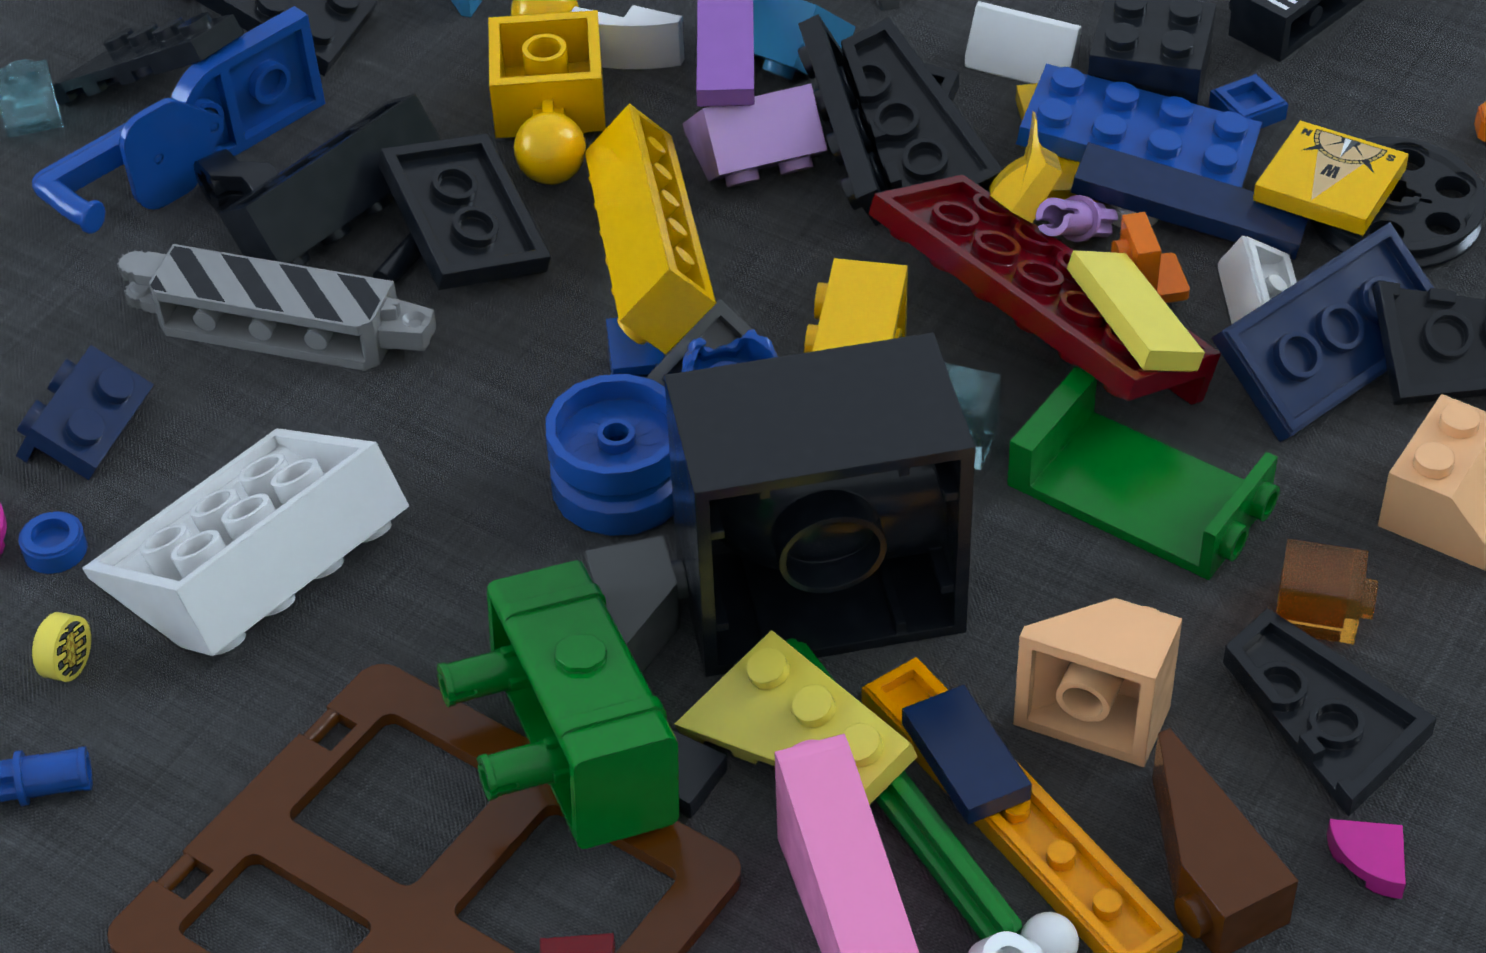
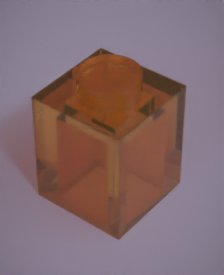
(1325, 590)

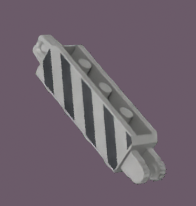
(274, 306)

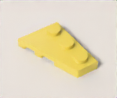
(784, 699)

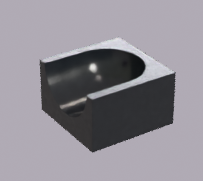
(822, 499)

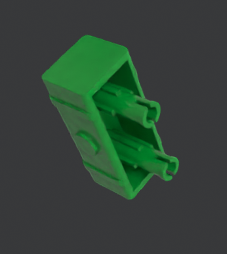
(580, 703)

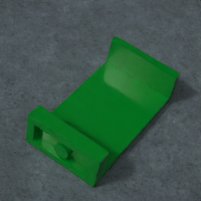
(1136, 483)

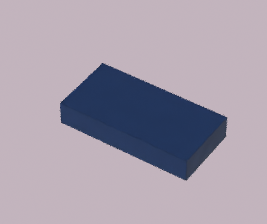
(966, 754)

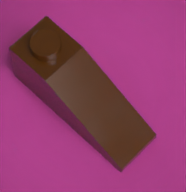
(1220, 869)

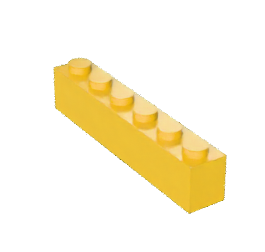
(648, 231)

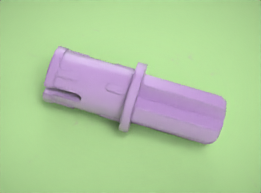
(1075, 218)

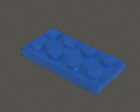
(1148, 125)

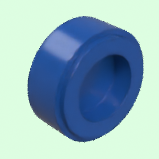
(53, 542)

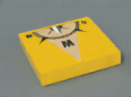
(1331, 177)

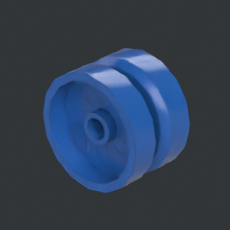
(611, 454)

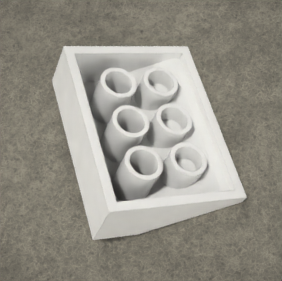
(251, 537)

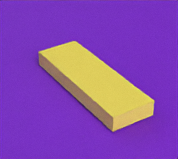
(1135, 311)

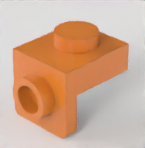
(1142, 247)

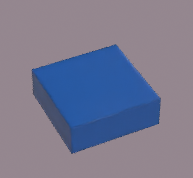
(1251, 99)

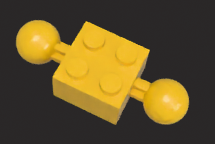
(546, 85)

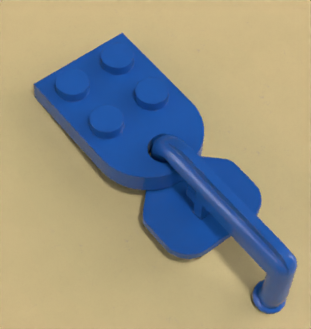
(218, 104)

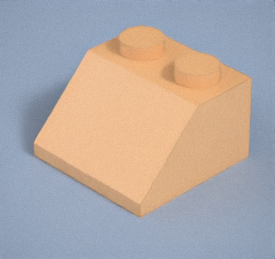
(1440, 484)
(1099, 677)

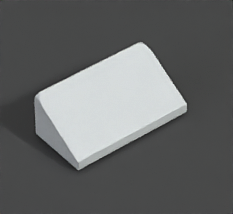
(1019, 43)
(1253, 275)

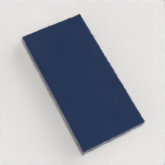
(1319, 334)

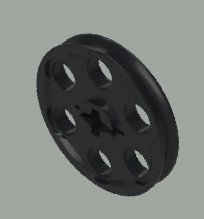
(1418, 205)

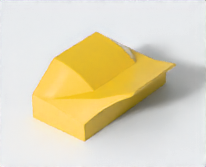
(1027, 179)

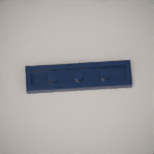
(1184, 199)

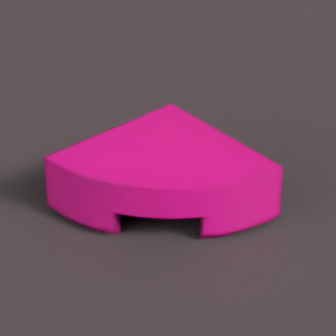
(1371, 853)

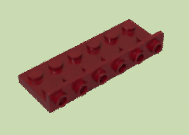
(1026, 278)

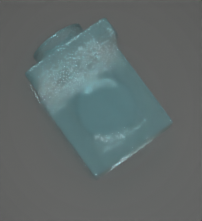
(28, 98)

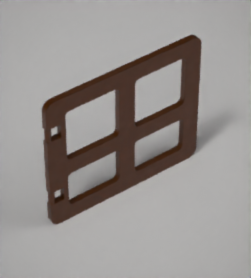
(422, 915)

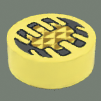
(61, 646)

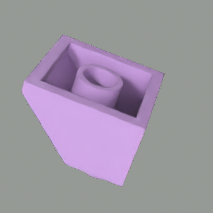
(740, 140)

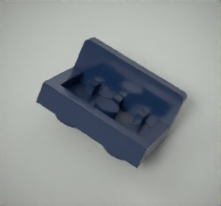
(85, 414)

